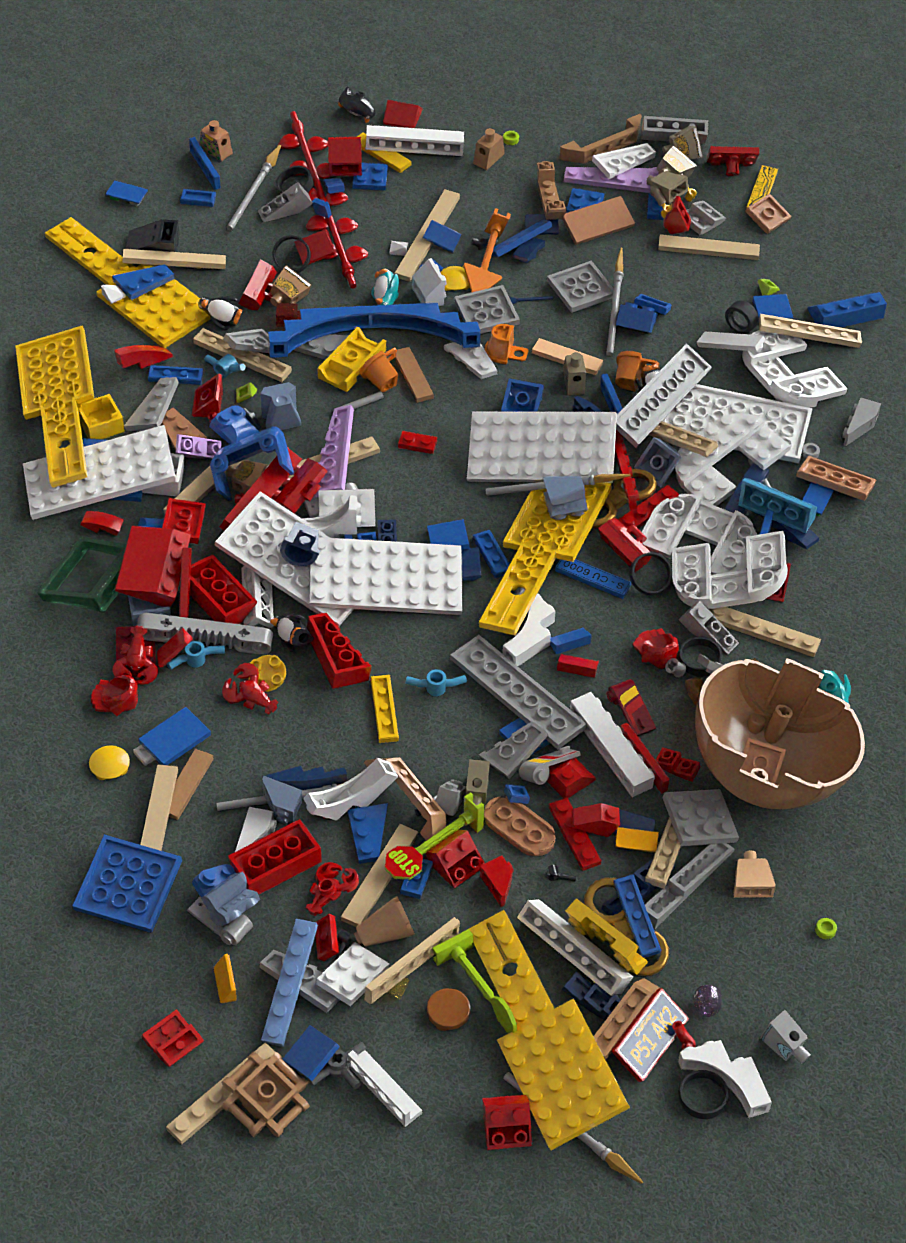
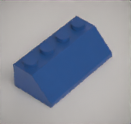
(849, 310)

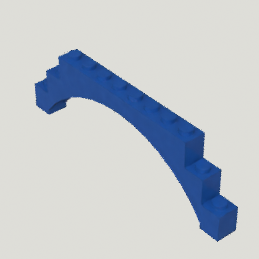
(417, 317)

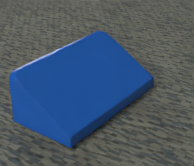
(442, 236)
(570, 640)

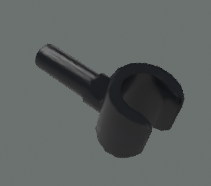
(553, 874)
(345, 939)

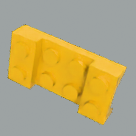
(347, 359)
(592, 925)

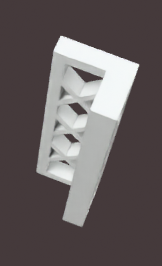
(251, 583)
(384, 1087)

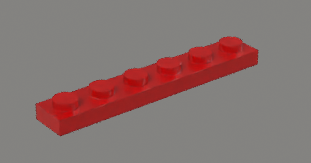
(623, 463)

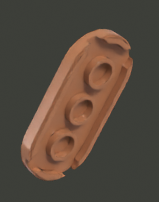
(519, 826)

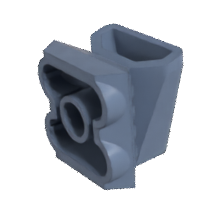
(279, 406)
(564, 496)
(229, 899)

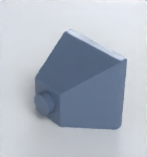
(659, 460)

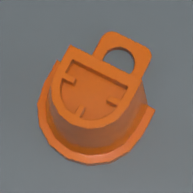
(500, 345)
(629, 368)
(380, 370)

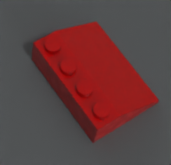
(152, 564)

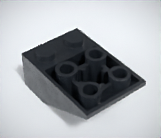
(156, 236)

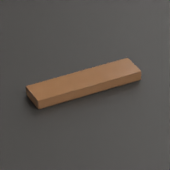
(413, 375)
(189, 781)

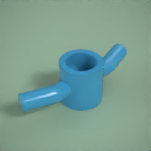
(225, 365)
(195, 654)
(436, 682)

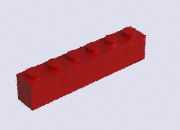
(267, 483)

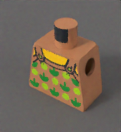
(215, 141)

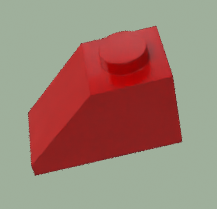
(677, 217)
(596, 819)
(498, 878)

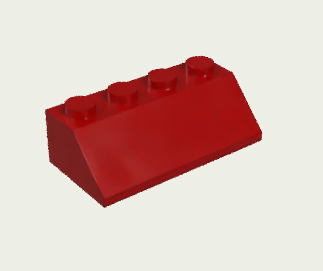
(219, 592)
(277, 857)

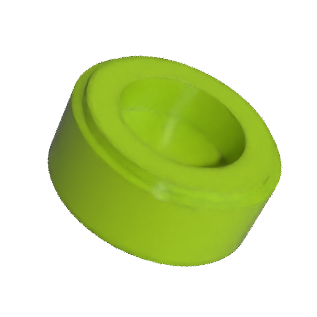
(510, 137)
(826, 928)

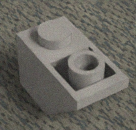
(450, 796)

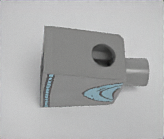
(786, 1038)

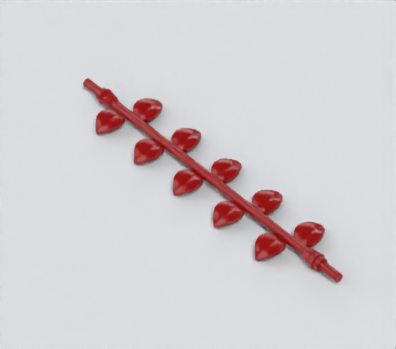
(319, 222)

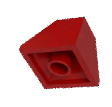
(569, 777)

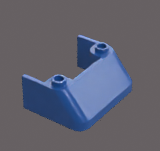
(264, 441)

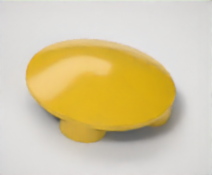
(455, 278)
(271, 670)
(109, 762)

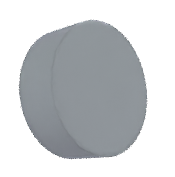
(810, 449)

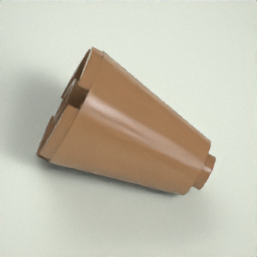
(385, 925)

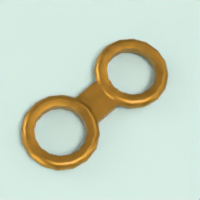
(618, 498)
(620, 923)

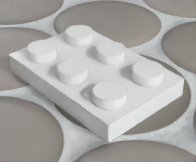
(333, 499)
(351, 973)

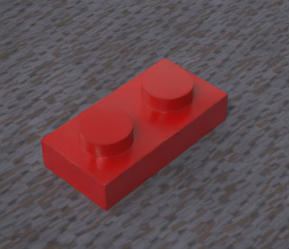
(417, 442)
(326, 938)

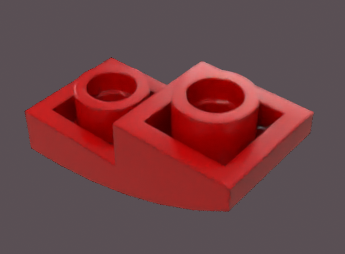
(94, 520)
(673, 763)

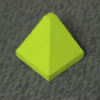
(767, 287)
(245, 392)

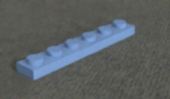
(289, 982)

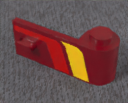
(632, 706)

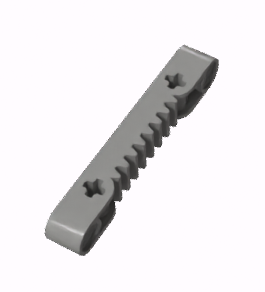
(256, 639)

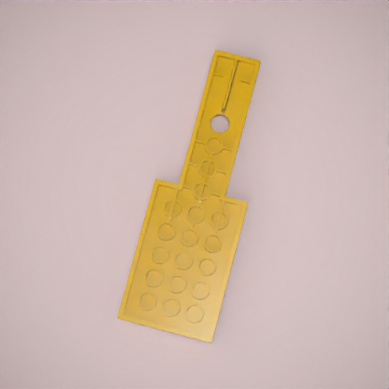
(161, 313)
(52, 383)
(538, 545)
(552, 1048)

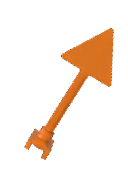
(480, 277)

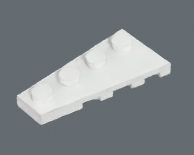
(621, 160)

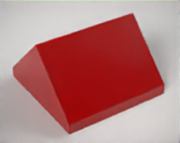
(401, 114)
(319, 245)
(208, 397)

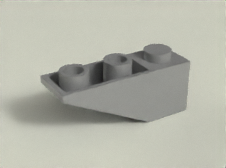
(288, 203)
(863, 420)
(705, 624)

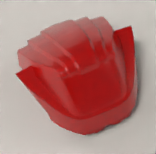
(656, 647)
(115, 695)

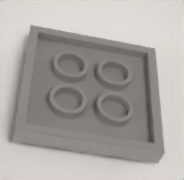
(581, 286)
(487, 308)
(700, 817)

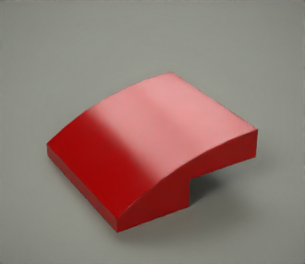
(172, 1038)

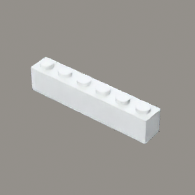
(414, 140)
(613, 745)
(575, 947)

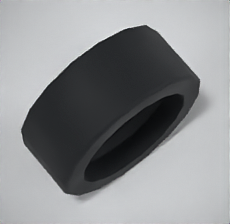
(747, 311)

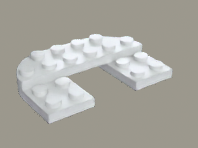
(798, 389)
(730, 431)
(704, 521)
(763, 576)

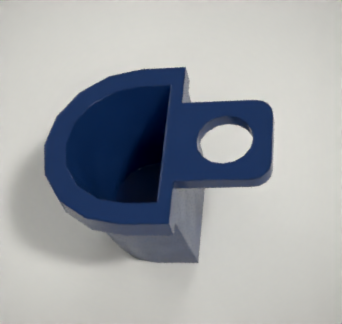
(301, 545)

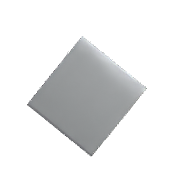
(704, 217)

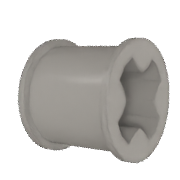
(675, 667)

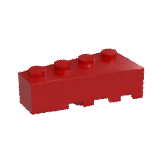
(337, 656)

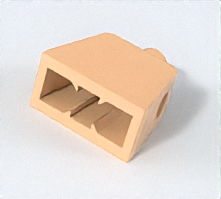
(753, 877)

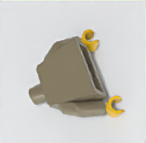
(668, 186)

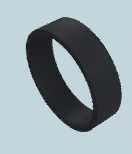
(293, 171)
(280, 241)
(667, 565)
(699, 641)
(709, 1075)

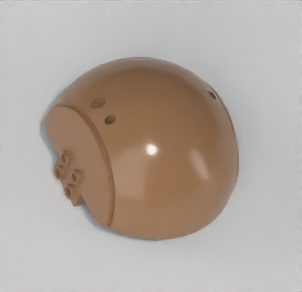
(782, 710)

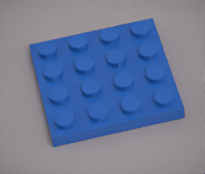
(127, 883)

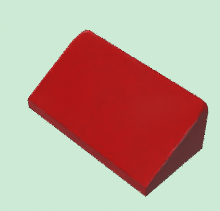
(173, 647)
(577, 665)

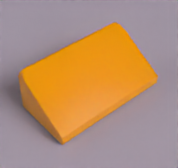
(636, 840)
(225, 980)

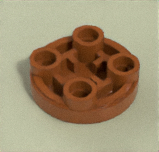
(448, 1009)

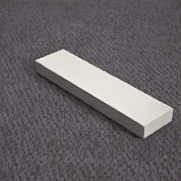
(731, 341)

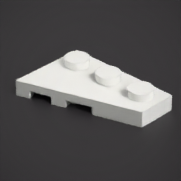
(474, 358)

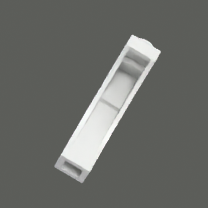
(340, 521)
(534, 634)
(356, 792)
(739, 1075)

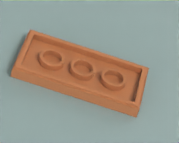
(598, 220)
(836, 478)

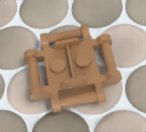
(265, 1093)

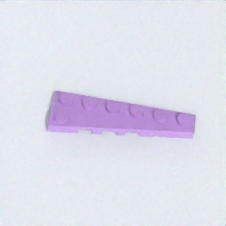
(632, 179)
(336, 450)

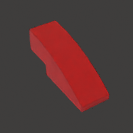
(141, 355)

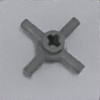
(339, 1066)

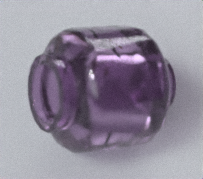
(708, 1000)

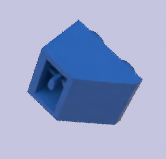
(636, 318)

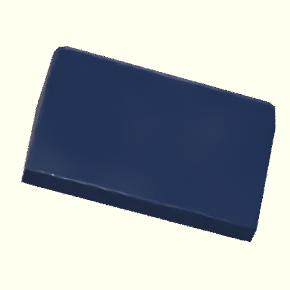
(531, 219)
(635, 821)

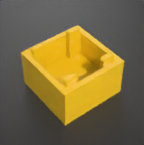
(100, 417)

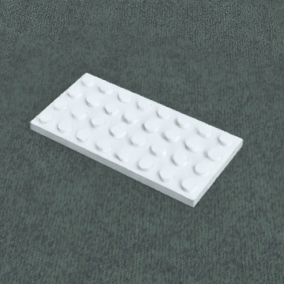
(707, 404)
(540, 445)
(112, 471)
(256, 543)
(387, 576)

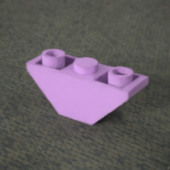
(196, 447)

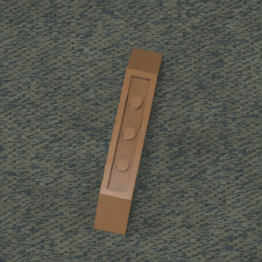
(574, 153)
(551, 204)
(418, 796)
(624, 1015)

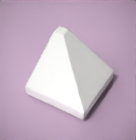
(398, 248)
(112, 293)

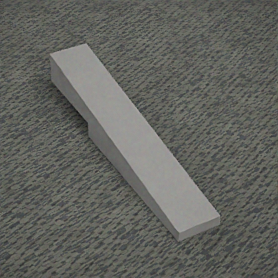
(686, 881)

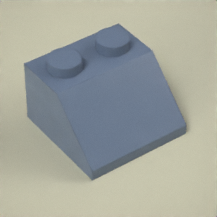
(282, 799)

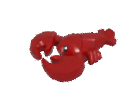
(136, 658)
(249, 689)
(329, 888)

